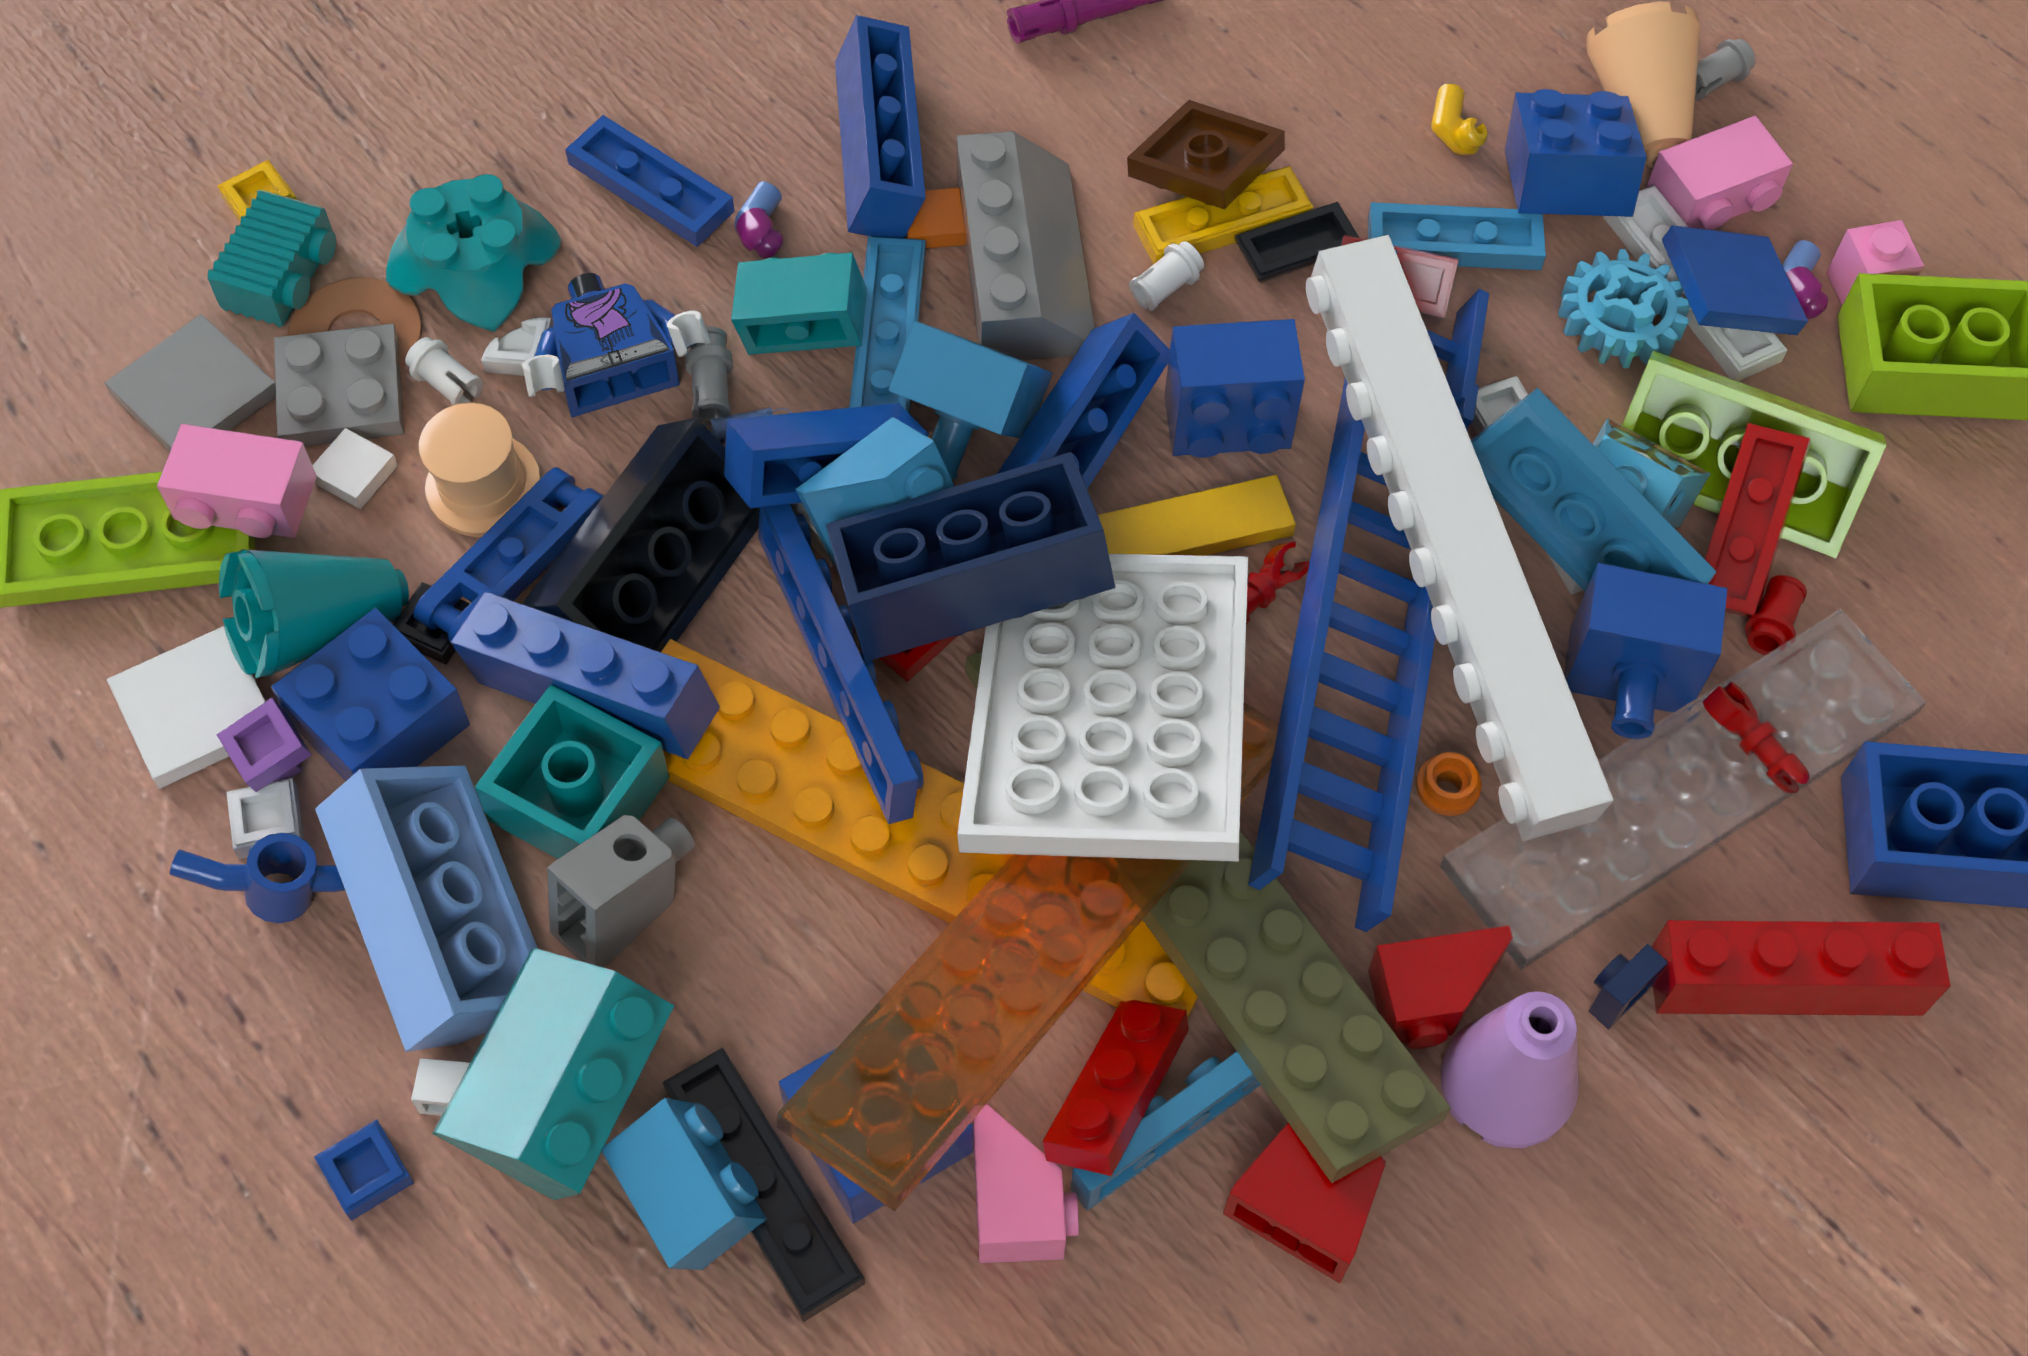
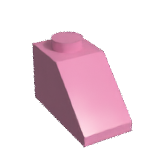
(1018, 1196)

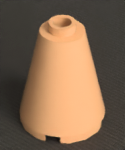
(1654, 62)

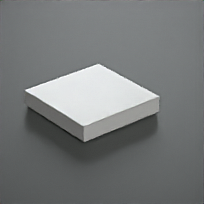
(182, 703)

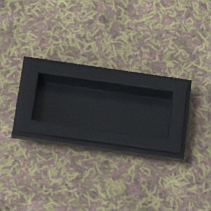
(1294, 241)

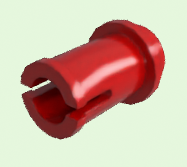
(1776, 615)

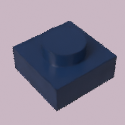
(1625, 984)

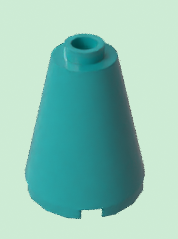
(300, 602)

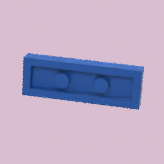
(650, 180)

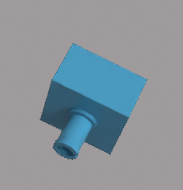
(967, 388)

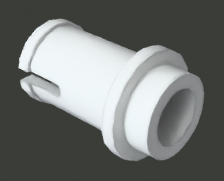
(1178, 266)
(433, 364)

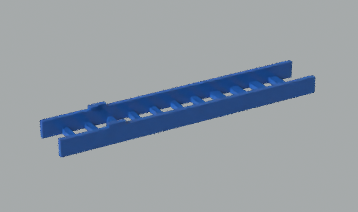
(1310, 664)

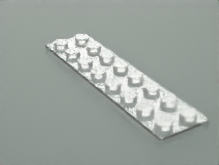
(1684, 789)

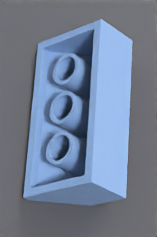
(428, 898)

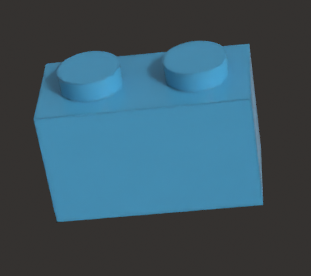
(684, 1183)

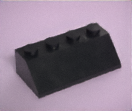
(652, 542)

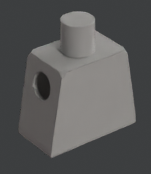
(614, 886)

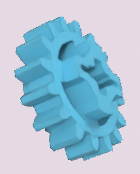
(1623, 308)

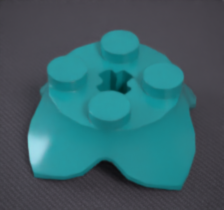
(470, 248)

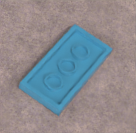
(1576, 498)

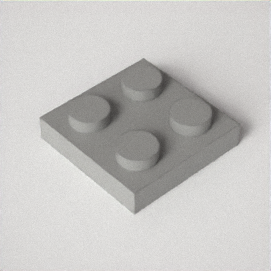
(337, 384)

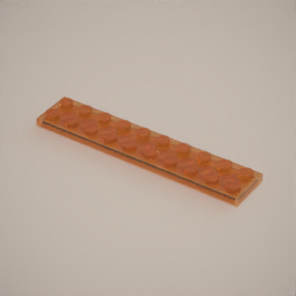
(979, 1005)

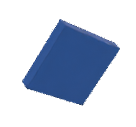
(1734, 280)

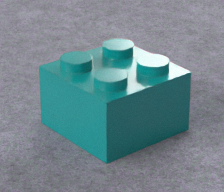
(570, 774)

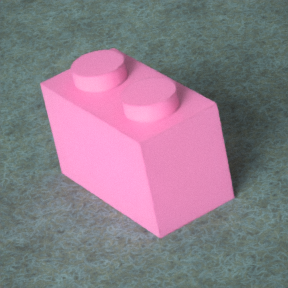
(1722, 174)
(237, 481)

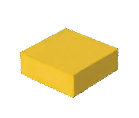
(242, 188)

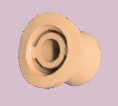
(474, 467)

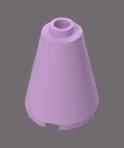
(1514, 1071)

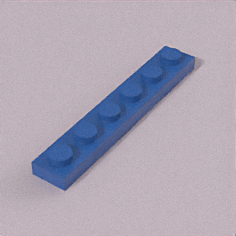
(848, 679)

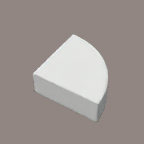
(514, 348)

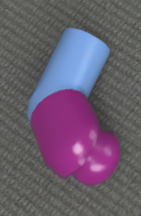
(754, 224)
(1806, 286)

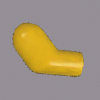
(1450, 127)

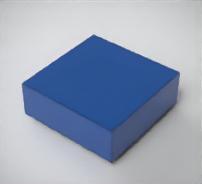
(363, 1170)

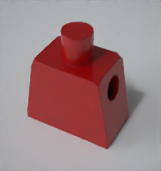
(1298, 1207)

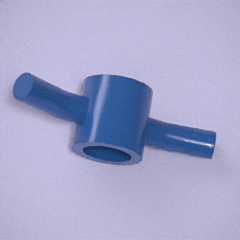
(270, 855)

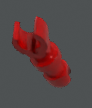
(1263, 585)
(1736, 713)

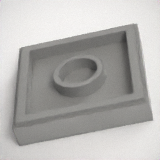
(193, 381)

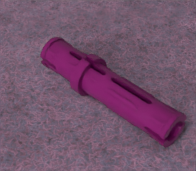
(1062, 15)

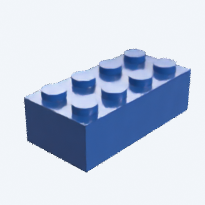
(1937, 824)

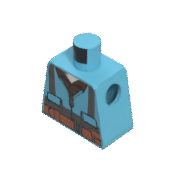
(1652, 470)

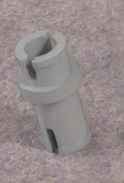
(709, 372)

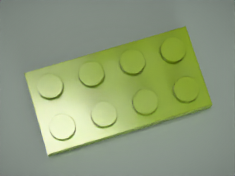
(102, 542)

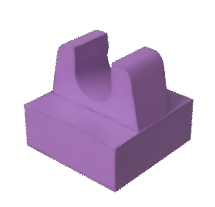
(264, 746)

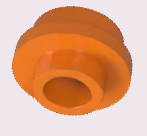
(1451, 768)

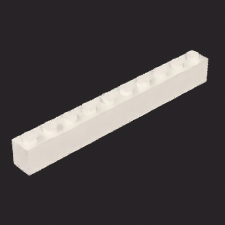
(1457, 542)

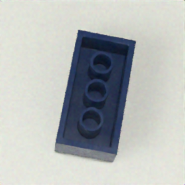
(970, 556)

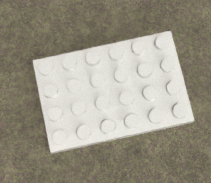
(1115, 719)

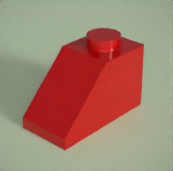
(1433, 981)

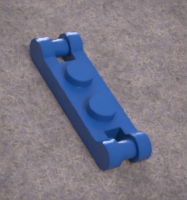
(510, 551)

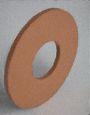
(360, 295)

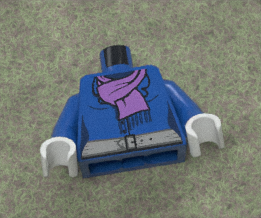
(610, 346)

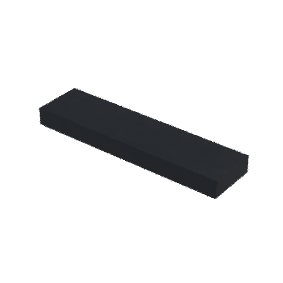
(797, 1233)

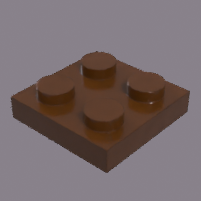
(1206, 154)

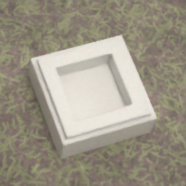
(353, 468)
(263, 813)

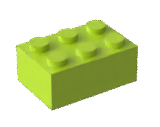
(1936, 346)

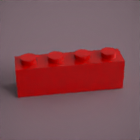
(1800, 968)

